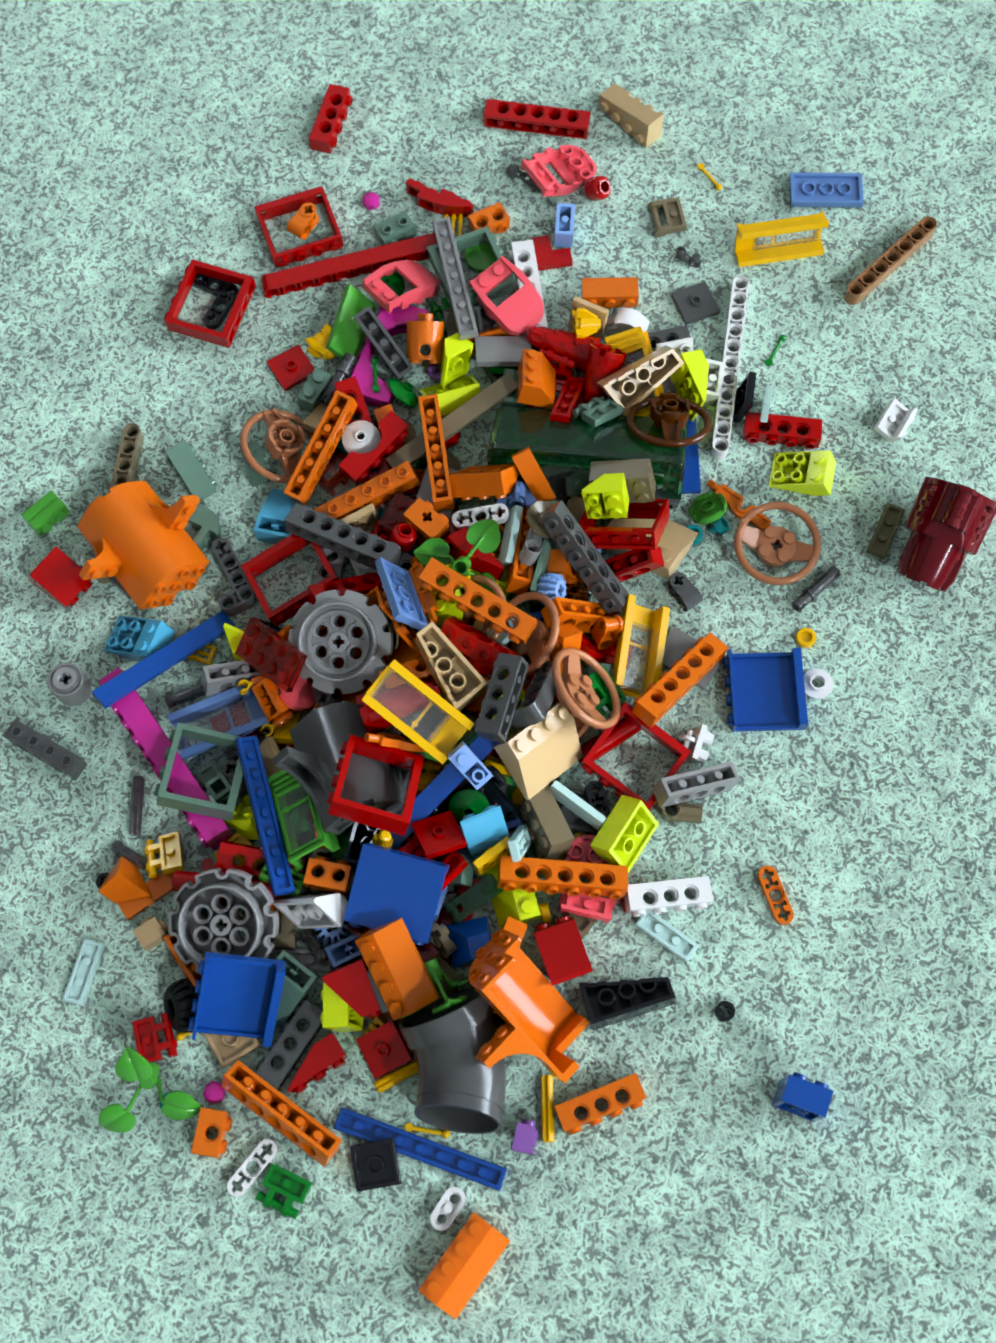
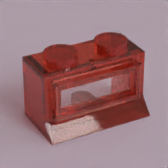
(332, 476)

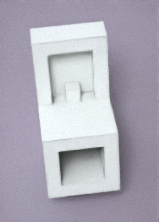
(624, 320)

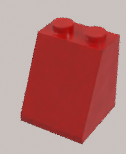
(59, 578)
(562, 950)
(354, 987)

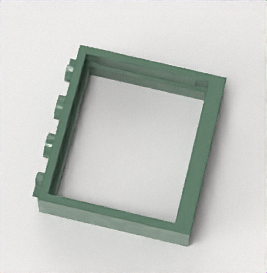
(466, 241)
(192, 804)

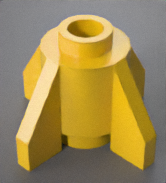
(585, 323)
(318, 344)

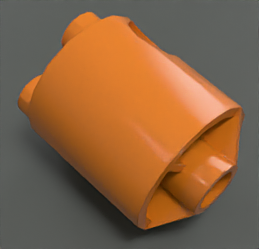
(421, 333)

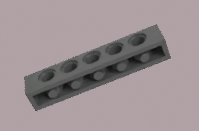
(329, 534)
(584, 557)

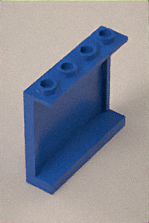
(765, 691)
(395, 887)
(237, 996)

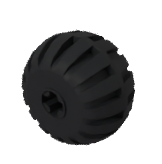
(178, 1004)

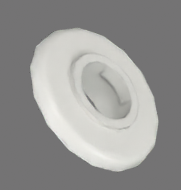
(816, 692)

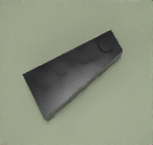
(352, 841)
(621, 1000)

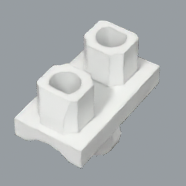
(693, 741)

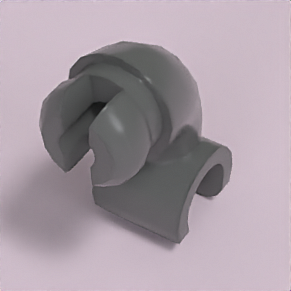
(683, 256)

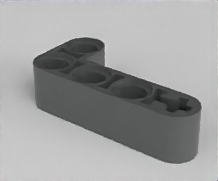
(232, 574)
(536, 700)

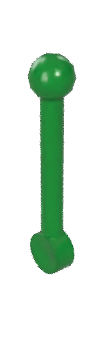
(768, 362)
(376, 389)

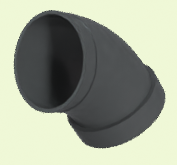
(453, 1085)

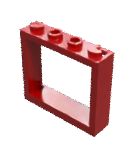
(291, 204)
(236, 314)
(630, 536)
(272, 557)
(655, 732)
(369, 815)

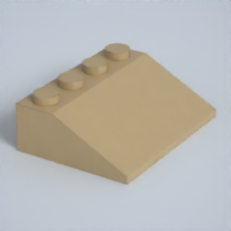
(673, 543)
(541, 751)

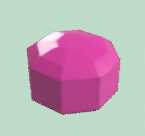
(371, 201)
(214, 1092)

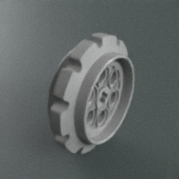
(374, 642)
(240, 892)

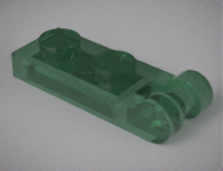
(473, 898)

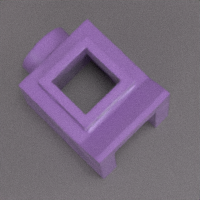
(525, 1137)

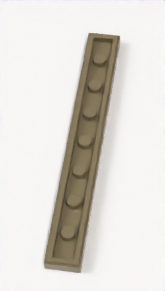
(458, 419)

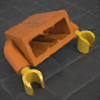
(270, 702)

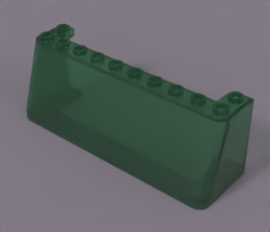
(580, 443)

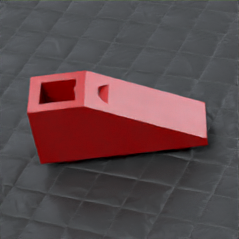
(480, 561)
(321, 1057)

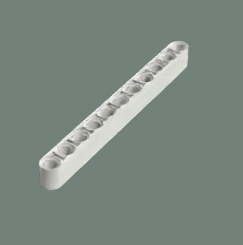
(730, 375)

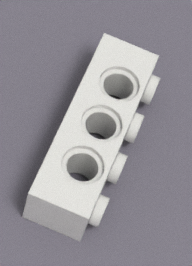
(698, 886)

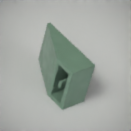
(297, 984)

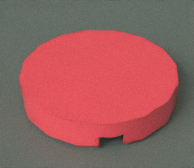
(301, 696)

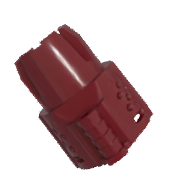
(944, 529)

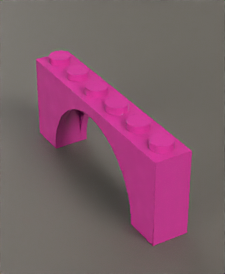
(395, 324)

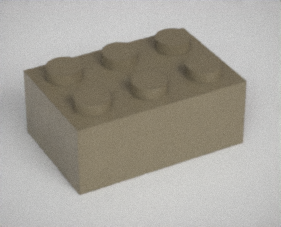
(637, 473)
(546, 825)

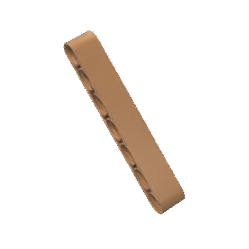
(890, 260)

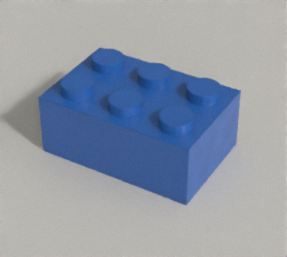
(803, 1097)

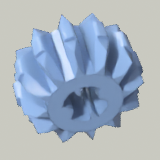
(552, 585)
(324, 933)

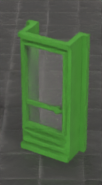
(299, 819)

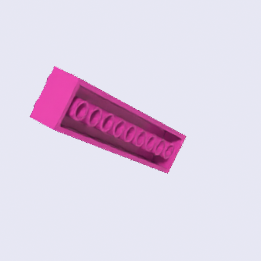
(153, 744)

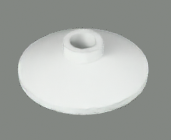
(364, 445)

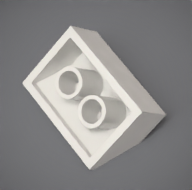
(314, 910)

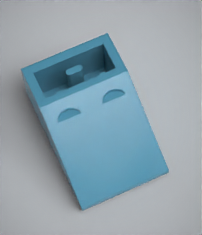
(270, 520)
(138, 637)
(483, 830)

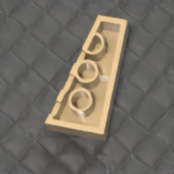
(632, 115)
(641, 377)
(450, 669)

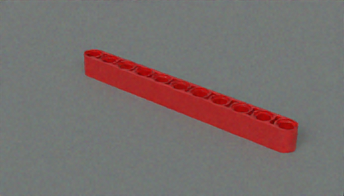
(345, 266)

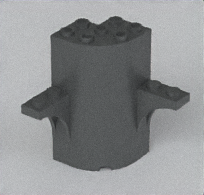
(316, 754)

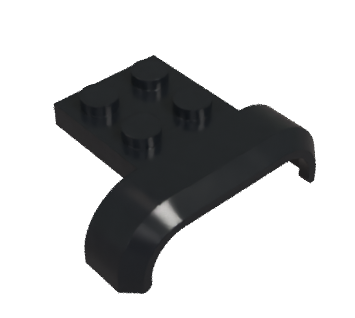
(490, 790)

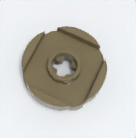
(441, 940)

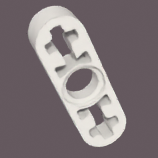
(494, 508)
(237, 1177)

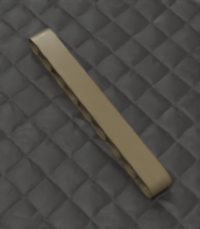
(125, 460)

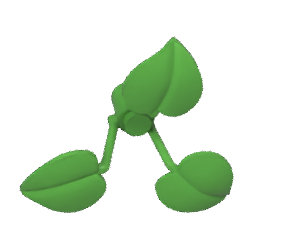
(482, 534)
(435, 973)
(134, 1067)

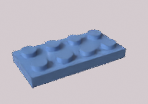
(826, 190)
(401, 594)

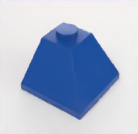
(468, 938)

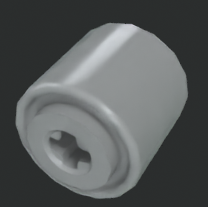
(77, 688)

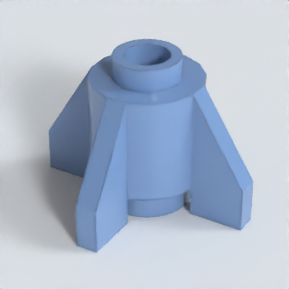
(520, 496)

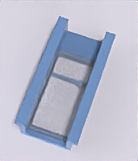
(224, 713)

